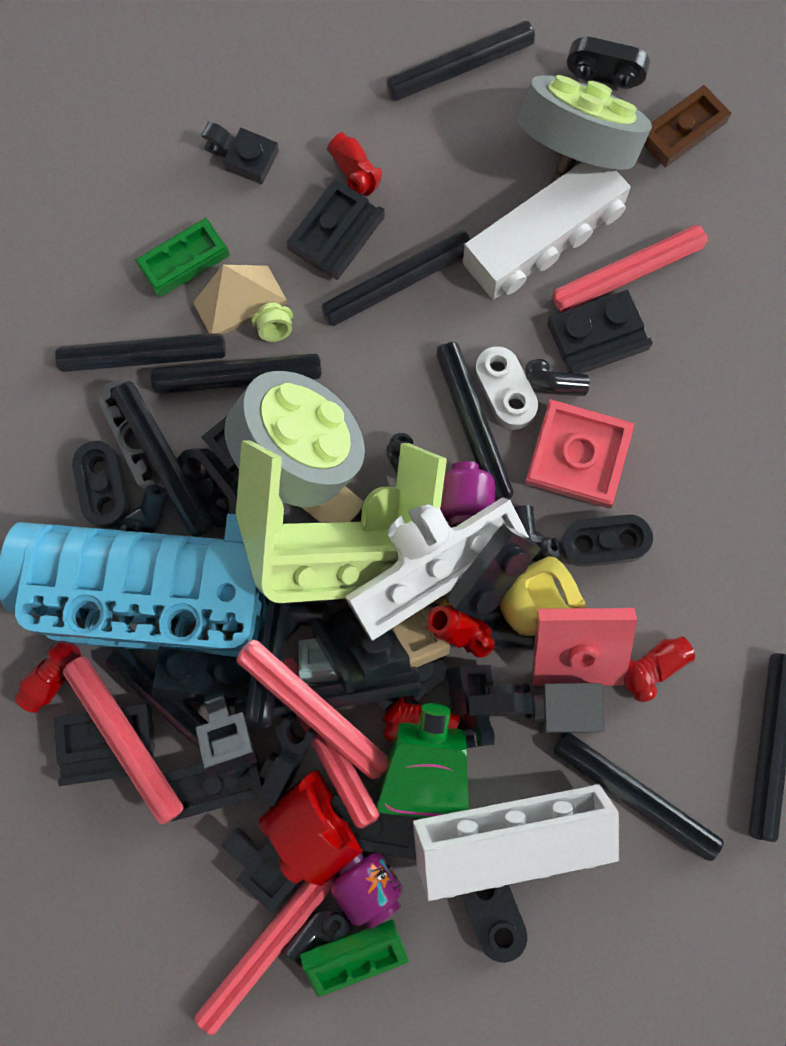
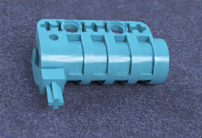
(130, 573)

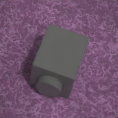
(569, 708)

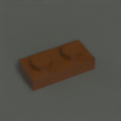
(686, 125)

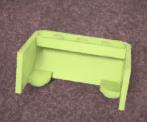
(329, 557)

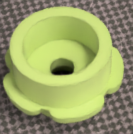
(273, 322)

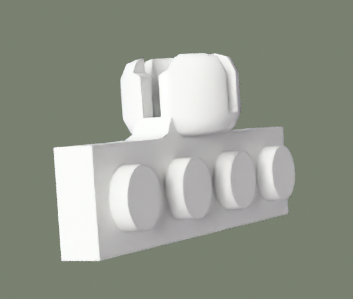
(428, 563)

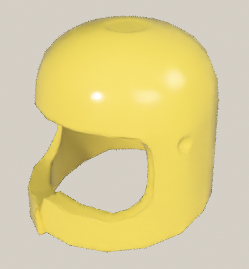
(536, 591)

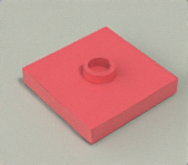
(580, 454)
(583, 645)

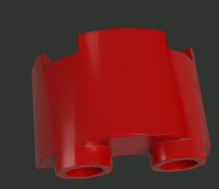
(309, 833)

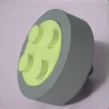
(583, 123)
(304, 427)

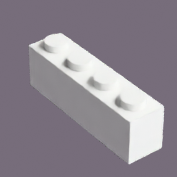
(545, 227)
(516, 841)

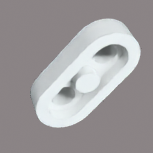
(505, 386)

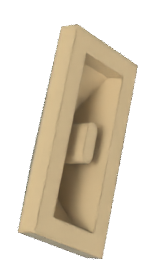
(236, 296)

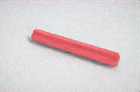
(629, 268)
(312, 709)
(123, 740)
(342, 774)
(261, 955)

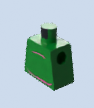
(426, 768)

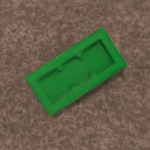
(182, 257)
(354, 958)

